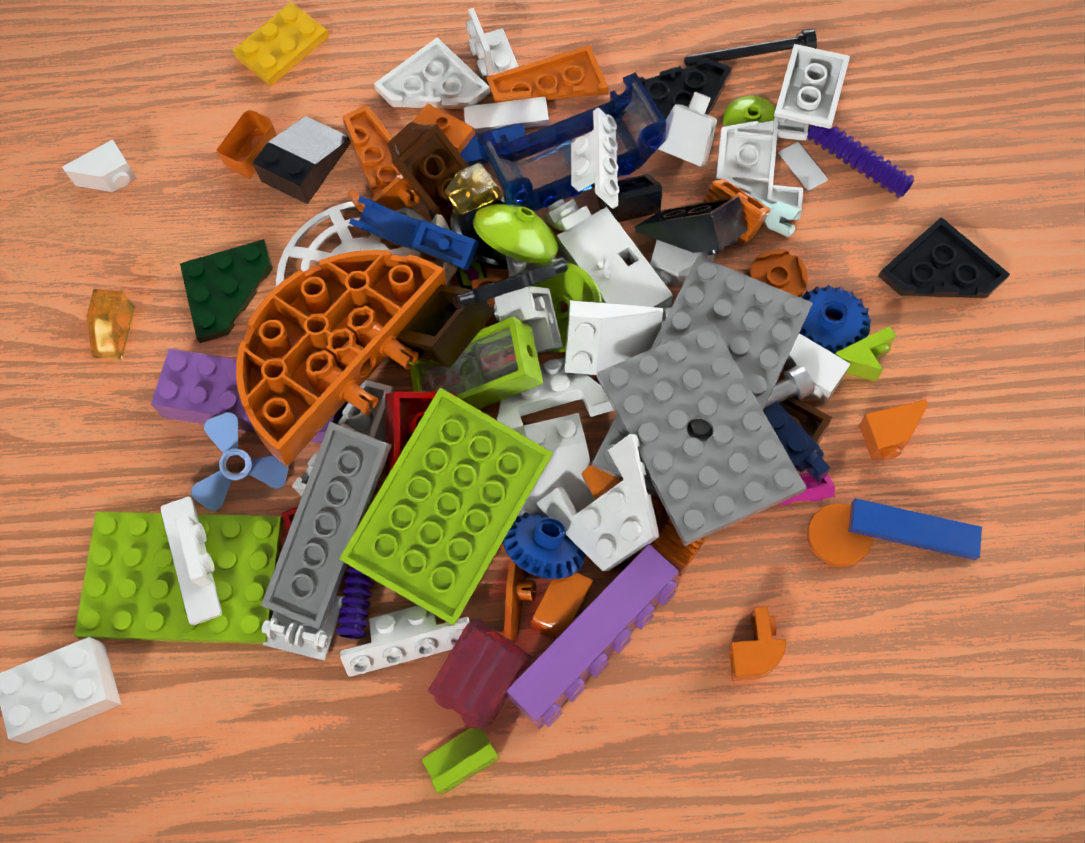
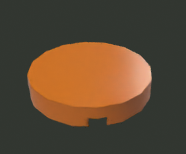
(780, 271)
(831, 540)

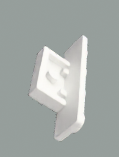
(596, 159)
(191, 560)
(401, 638)

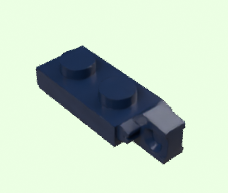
(798, 444)

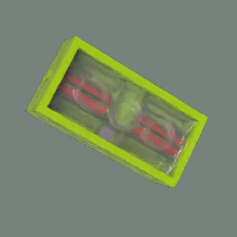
(490, 369)

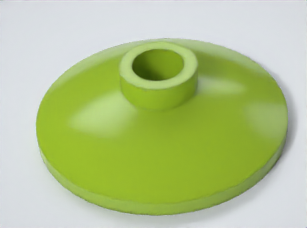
(739, 111)

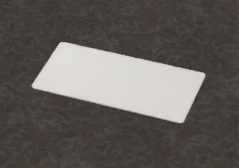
(803, 166)

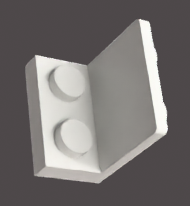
(491, 48)

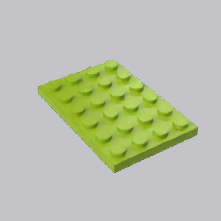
(446, 506)
(135, 588)

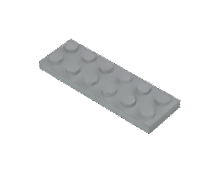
(324, 523)

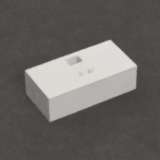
(613, 262)

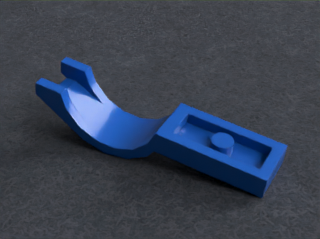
(416, 234)

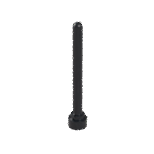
(805, 38)

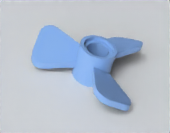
(213, 489)

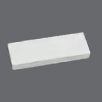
(499, 115)

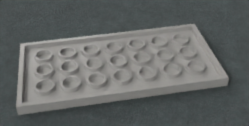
(754, 323)

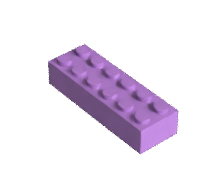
(205, 386)
(593, 637)

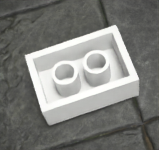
(57, 690)

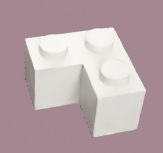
(535, 309)

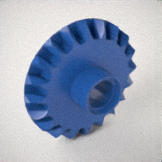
(852, 317)
(542, 547)

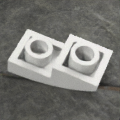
(566, 215)

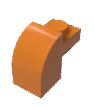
(759, 657)

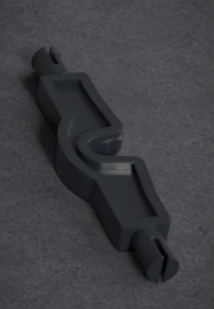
(509, 285)

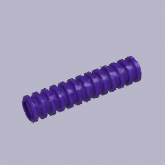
(862, 158)
(355, 605)

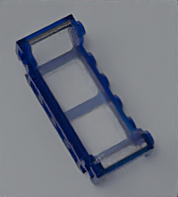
(538, 166)

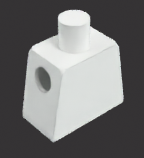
(690, 131)

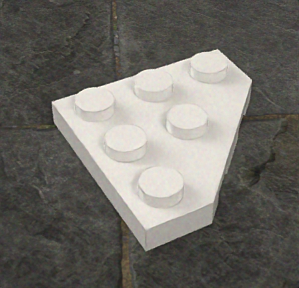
(432, 77)

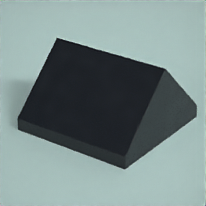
(636, 198)

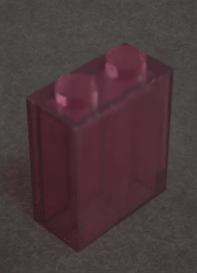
(479, 674)

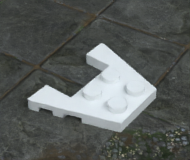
(749, 155)
(556, 390)
(618, 520)

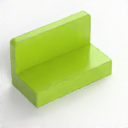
(459, 759)

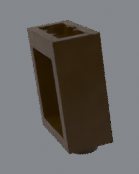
(453, 336)

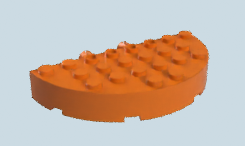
(324, 338)

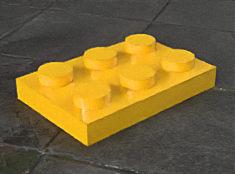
(280, 43)

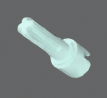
(779, 215)

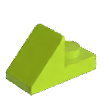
(864, 354)

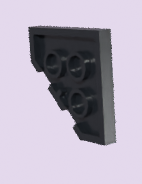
(679, 84)
(943, 266)

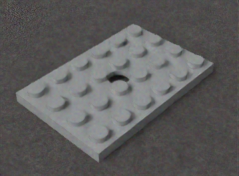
(709, 480)

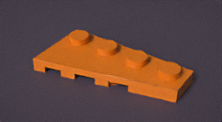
(556, 77)
(371, 147)

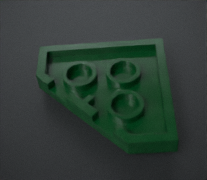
(223, 286)

